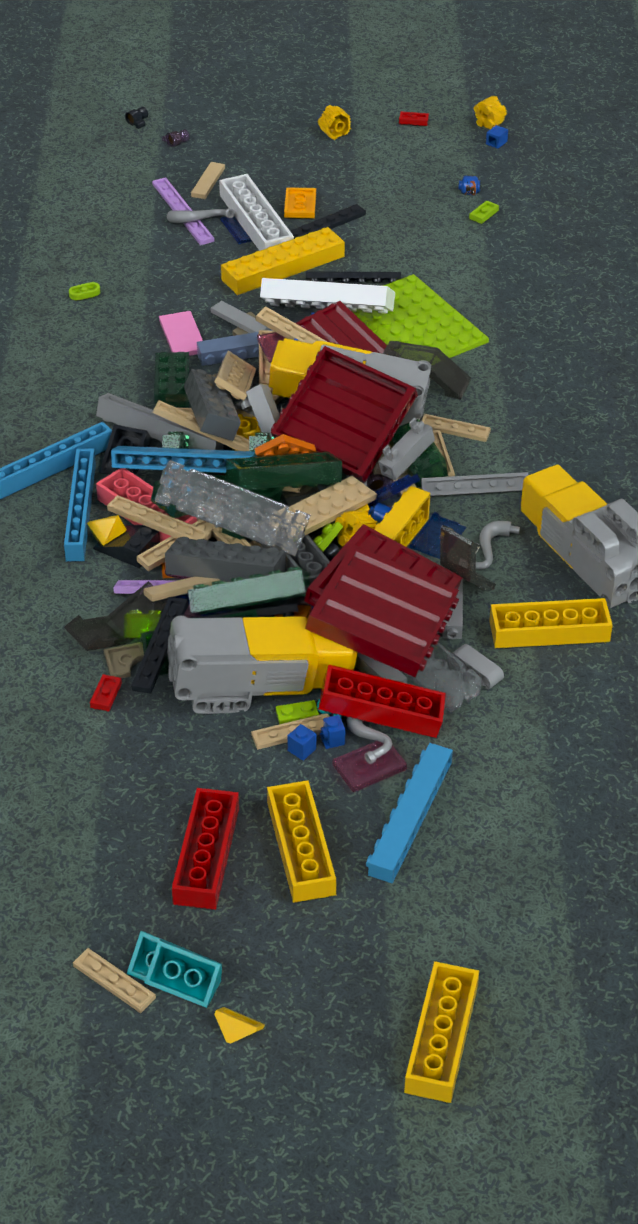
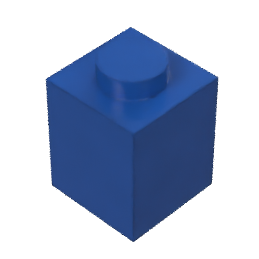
(497, 136)
(301, 742)

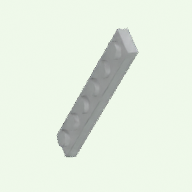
(473, 484)

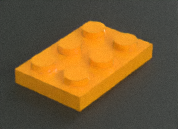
(300, 203)

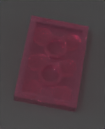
(360, 774)

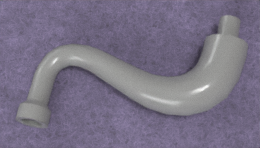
(188, 216)
(493, 529)
(358, 728)

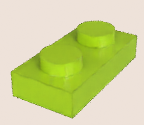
(484, 212)
(329, 533)
(296, 711)

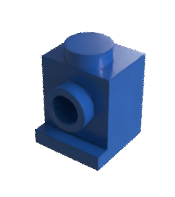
(332, 732)

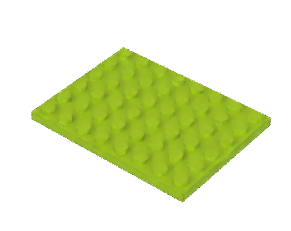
(423, 319)

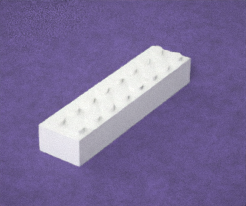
(254, 212)
(326, 293)

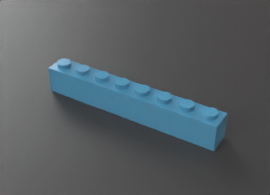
(158, 458)
(51, 459)
(80, 505)
(410, 813)

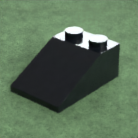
(123, 437)
(130, 544)

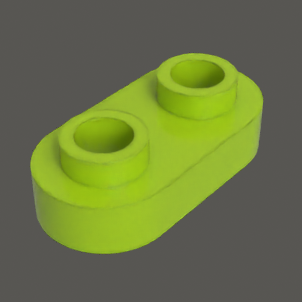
(84, 291)

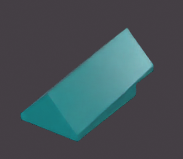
(175, 969)

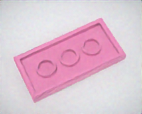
(181, 332)

